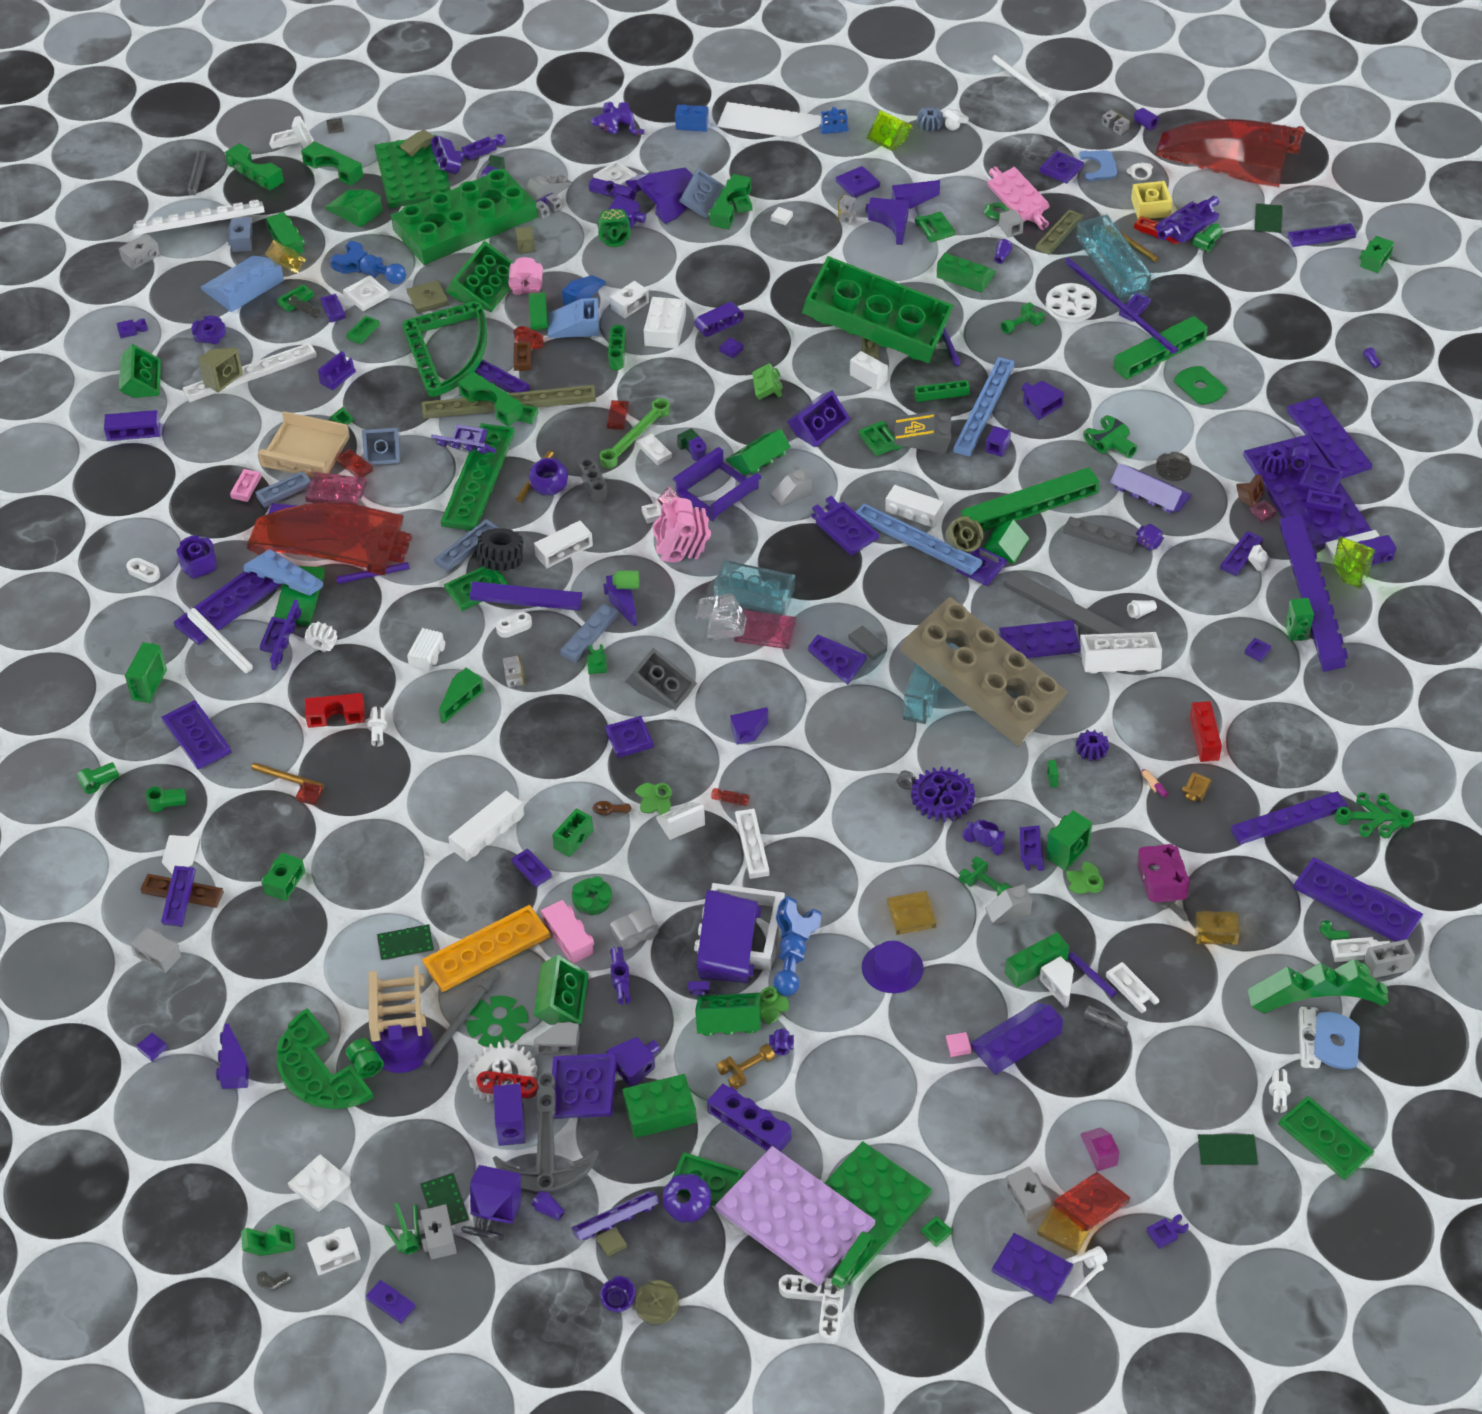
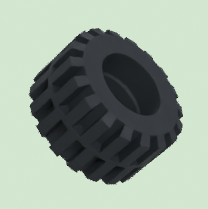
(500, 549)

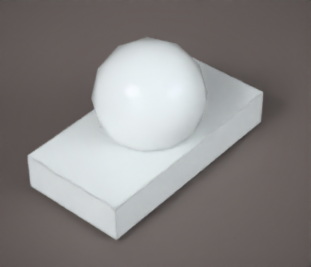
(954, 119)

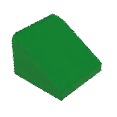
(341, 416)

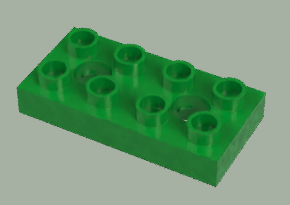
(463, 216)
(877, 309)

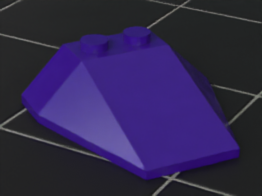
(665, 190)

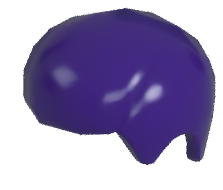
(617, 1294)

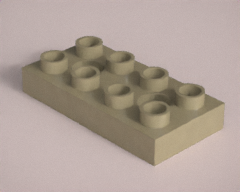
(983, 671)

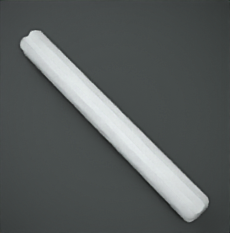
(220, 640)

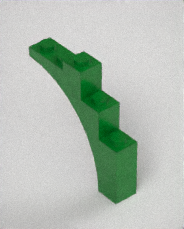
(1289, 986)

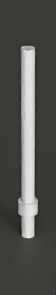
(1042, 93)

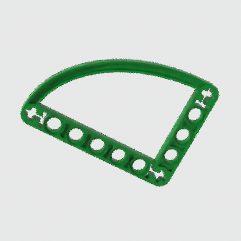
(469, 311)

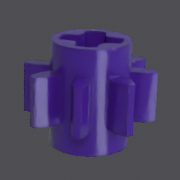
(781, 1041)

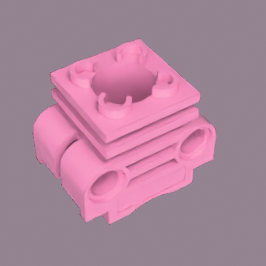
(681, 530)

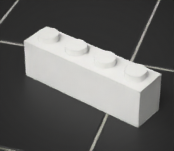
(486, 826)

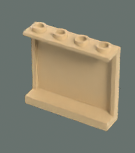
(305, 445)

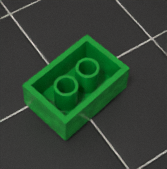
(659, 1105)

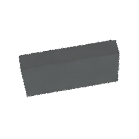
(867, 642)

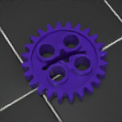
(932, 787)

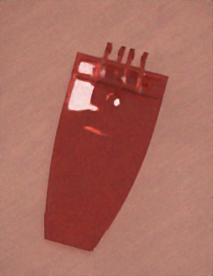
(334, 533)

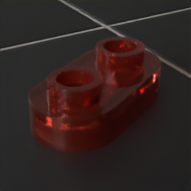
(525, 334)

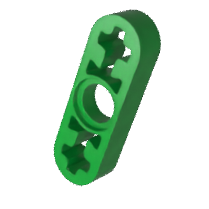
(852, 1259)

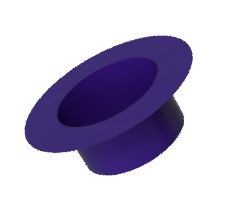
(892, 967)
(405, 1055)

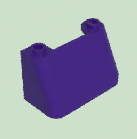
(727, 937)

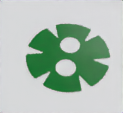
(508, 1023)

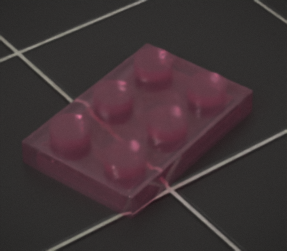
(335, 489)
(767, 629)

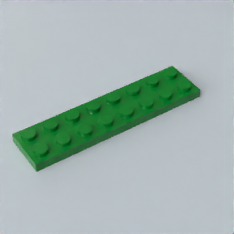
(477, 480)

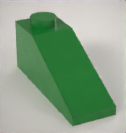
(461, 691)

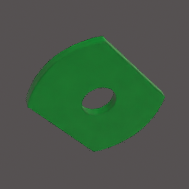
(1211, 393)

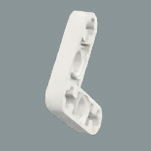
(827, 1300)

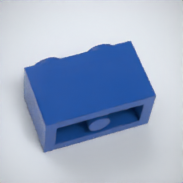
(692, 118)

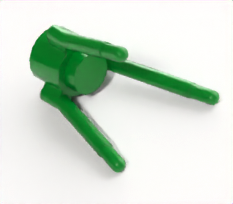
(408, 1241)

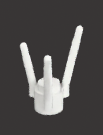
(1093, 1259)

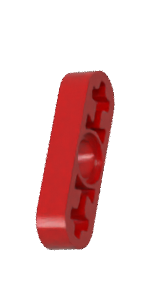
(502, 1077)

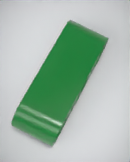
(538, 311)
(617, 347)

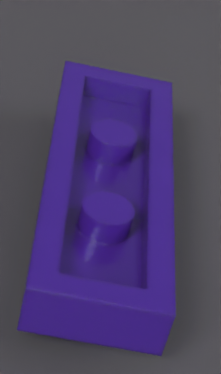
(1239, 555)
(178, 896)

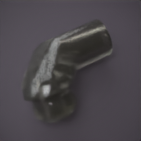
(272, 1283)

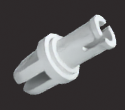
(377, 726)
(1279, 1090)

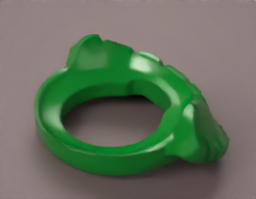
(988, 210)

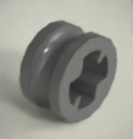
(906, 779)

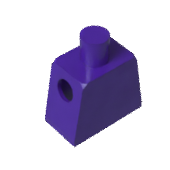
(631, 208)
(1042, 398)
(634, 1060)

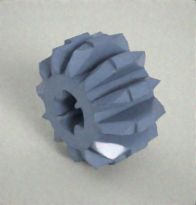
(930, 119)

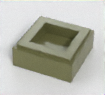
(611, 1242)

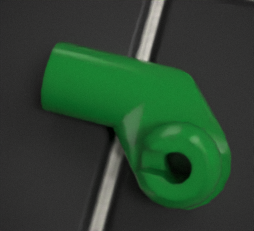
(1327, 930)

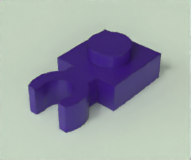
(129, 328)
(1164, 1233)

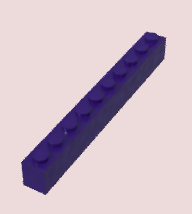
(1311, 586)

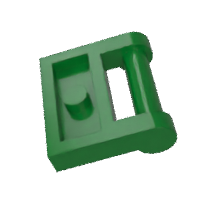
(938, 223)
(876, 441)

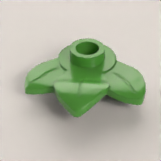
(652, 799)
(1082, 880)
(772, 1006)

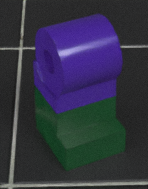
(495, 162)
(692, 443)

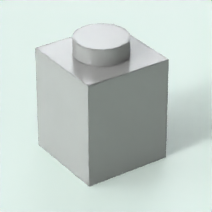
(1011, 223)

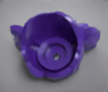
(986, 834)

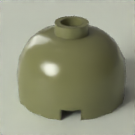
(964, 534)

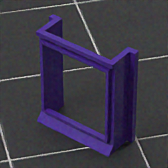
(701, 470)

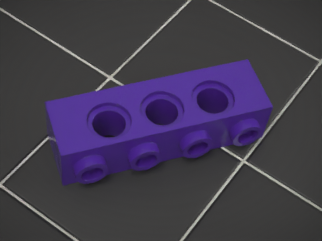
(754, 1129)

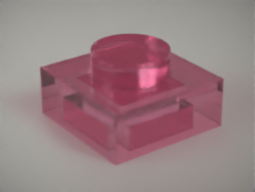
(667, 496)
(1262, 511)

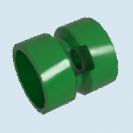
(364, 1058)

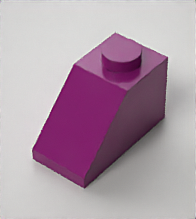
(1101, 1148)

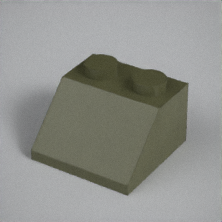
(220, 367)

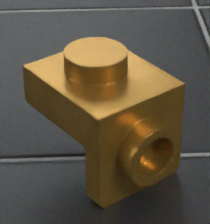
(1196, 787)

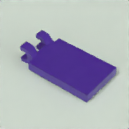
(844, 526)

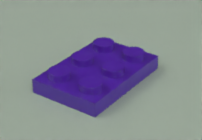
(1032, 1268)

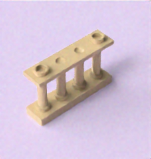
(376, 1000)

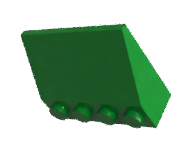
(482, 278)

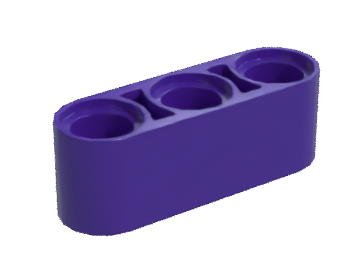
(445, 154)
(718, 319)

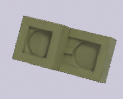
(416, 141)

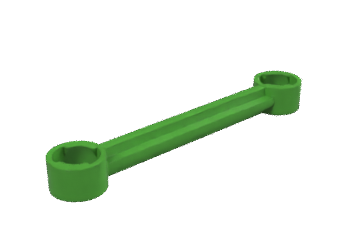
(634, 433)

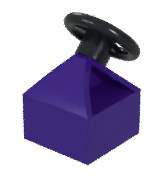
(493, 1197)

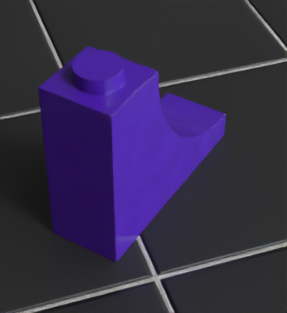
(891, 214)

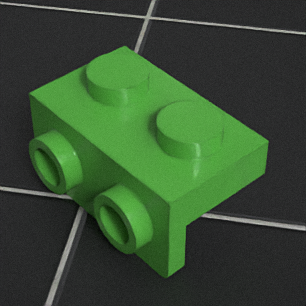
(767, 381)

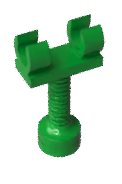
(1027, 314)
(981, 868)

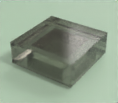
(335, 125)

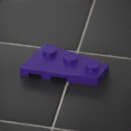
(837, 657)

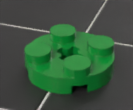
(589, 886)

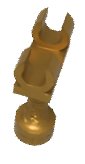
(739, 1079)

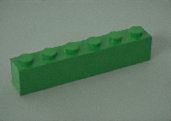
(1152, 352)

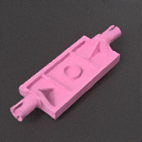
(1019, 194)

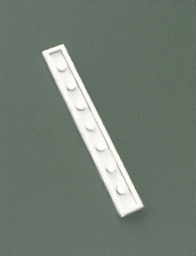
(256, 370)

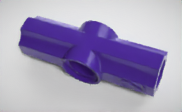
(605, 187)

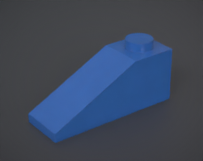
(581, 289)

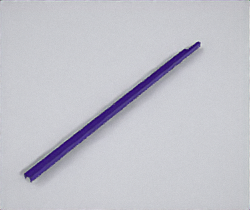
(1121, 306)

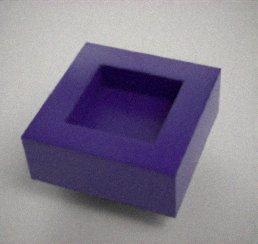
(731, 347)
(1257, 649)
(698, 988)
(151, 1046)

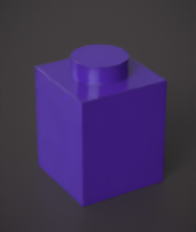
(998, 441)

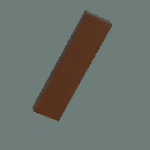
(200, 893)

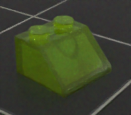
(888, 131)
(1353, 561)

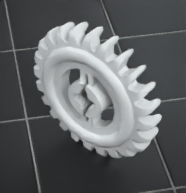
(497, 1057)

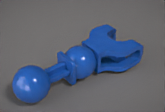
(360, 261)
(794, 933)

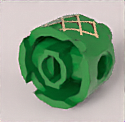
(613, 227)

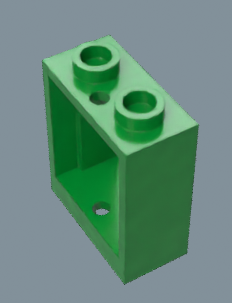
(145, 672)

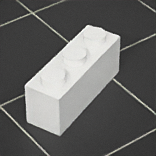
(914, 506)
(563, 544)

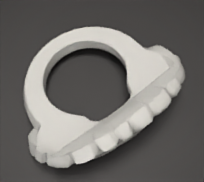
(1145, 166)

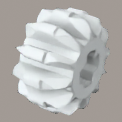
(321, 636)

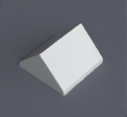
(682, 819)

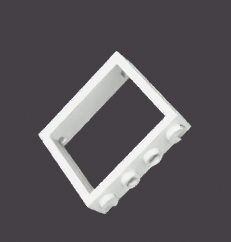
(764, 897)

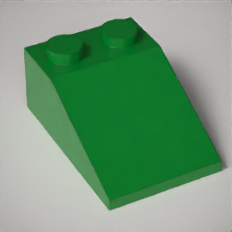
(356, 206)

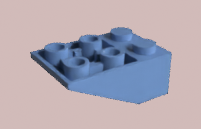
(575, 319)

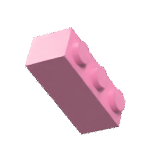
(568, 931)

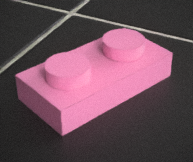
(245, 485)

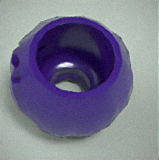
(548, 476)
(695, 1207)

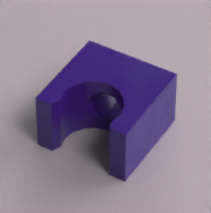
(509, 1114)

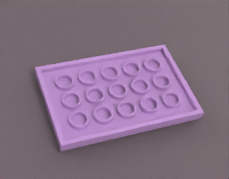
(794, 1215)

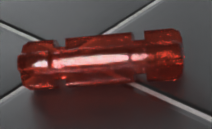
(730, 796)

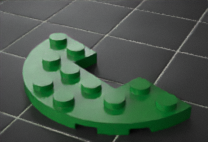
(306, 1073)

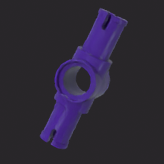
(622, 982)

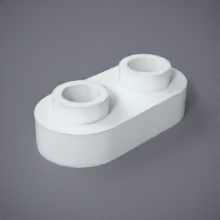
(143, 570)
(514, 624)

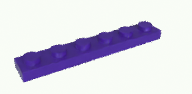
(1288, 818)

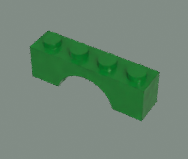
(319, 156)
(265, 175)
(723, 213)
(476, 388)

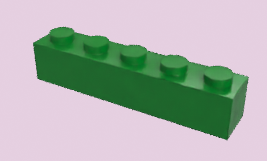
(941, 391)

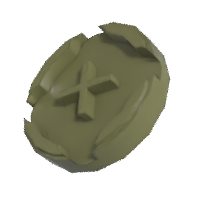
(656, 1302)

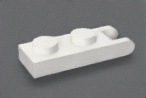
(1131, 986)

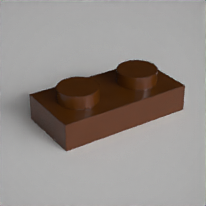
(522, 356)

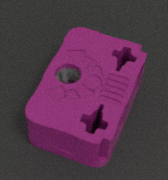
(1163, 873)

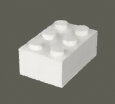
(665, 322)

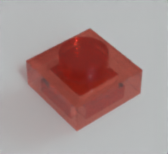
(309, 793)

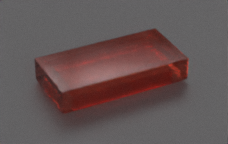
(617, 414)

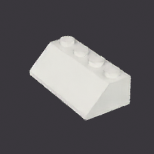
(1121, 652)

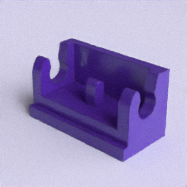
(336, 371)
(1032, 847)

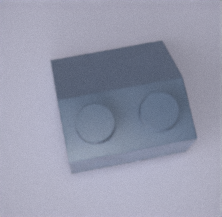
(381, 446)

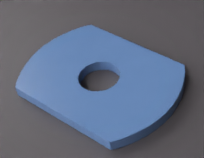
(1336, 1056)

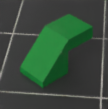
(273, 1241)

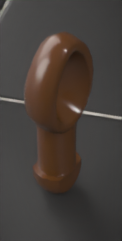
(606, 808)

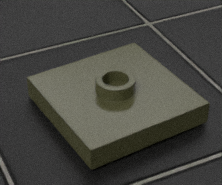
(427, 296)

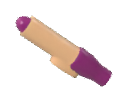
(1154, 784)

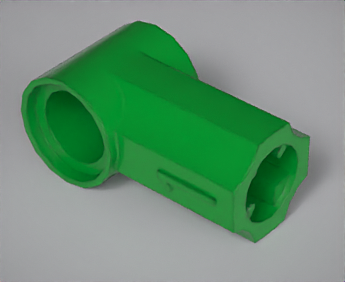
(1206, 239)
(92, 779)
(159, 799)

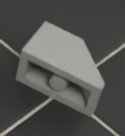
(793, 487)
(1010, 905)
(558, 1040)

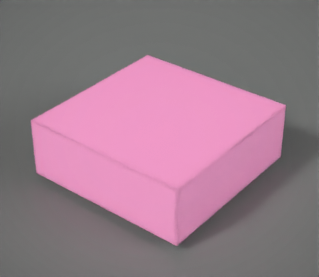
(958, 1044)

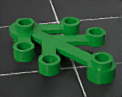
(1400, 817)

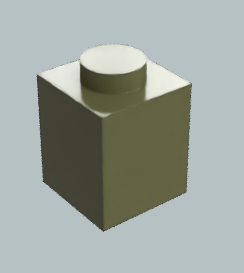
(525, 240)

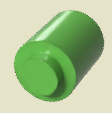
(626, 579)

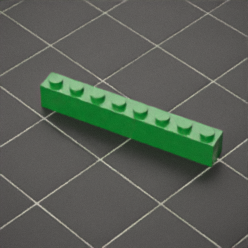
(1034, 499)

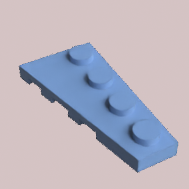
(283, 572)

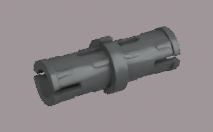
(1106, 1019)

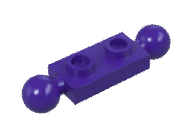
(481, 147)

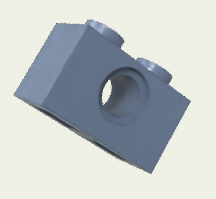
(240, 234)

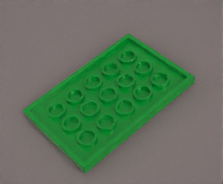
(409, 178)
(881, 1192)

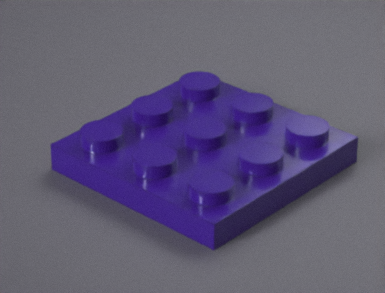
(584, 1085)

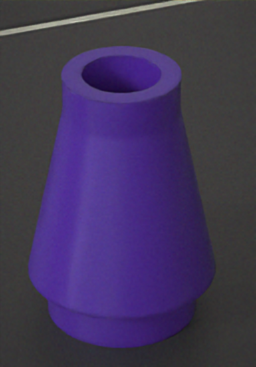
(1003, 248)
(548, 1206)

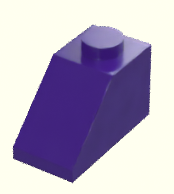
(748, 725)

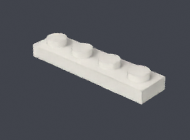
(752, 843)

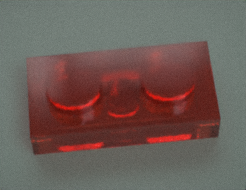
(354, 463)

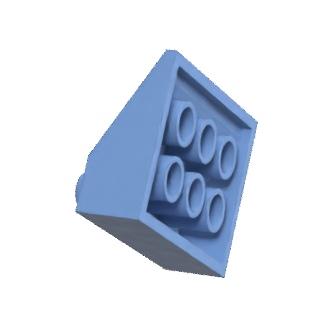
(244, 282)

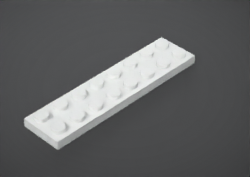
(192, 218)

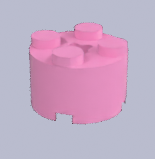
(525, 276)

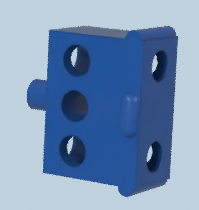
(834, 121)

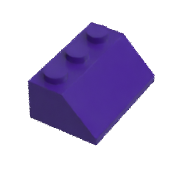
(819, 419)

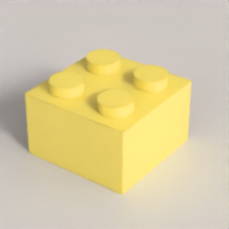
(1151, 200)

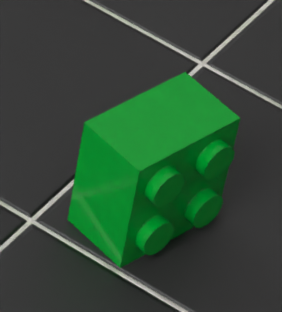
(1068, 840)

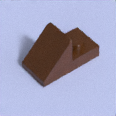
(1251, 492)

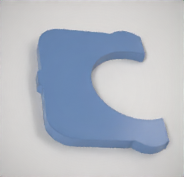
(1105, 159)

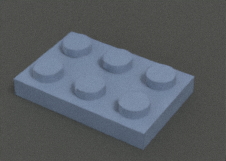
(701, 193)

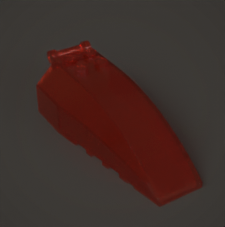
(1234, 146)

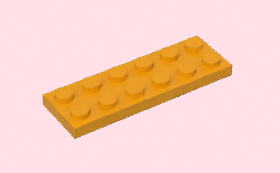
(485, 948)

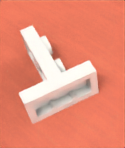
(297, 134)

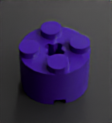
(196, 556)

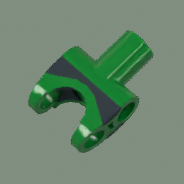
(1113, 437)

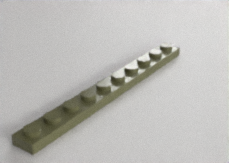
(537, 399)

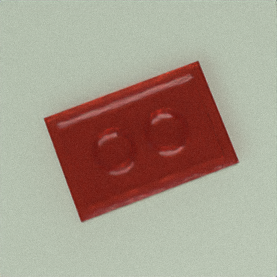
(1091, 1201)

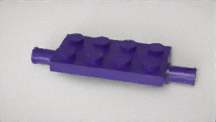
(1189, 220)

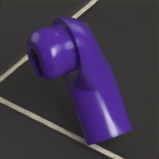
(1369, 354)

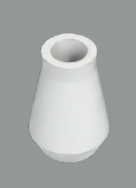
(1140, 608)

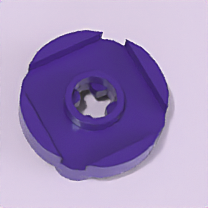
(201, 330)

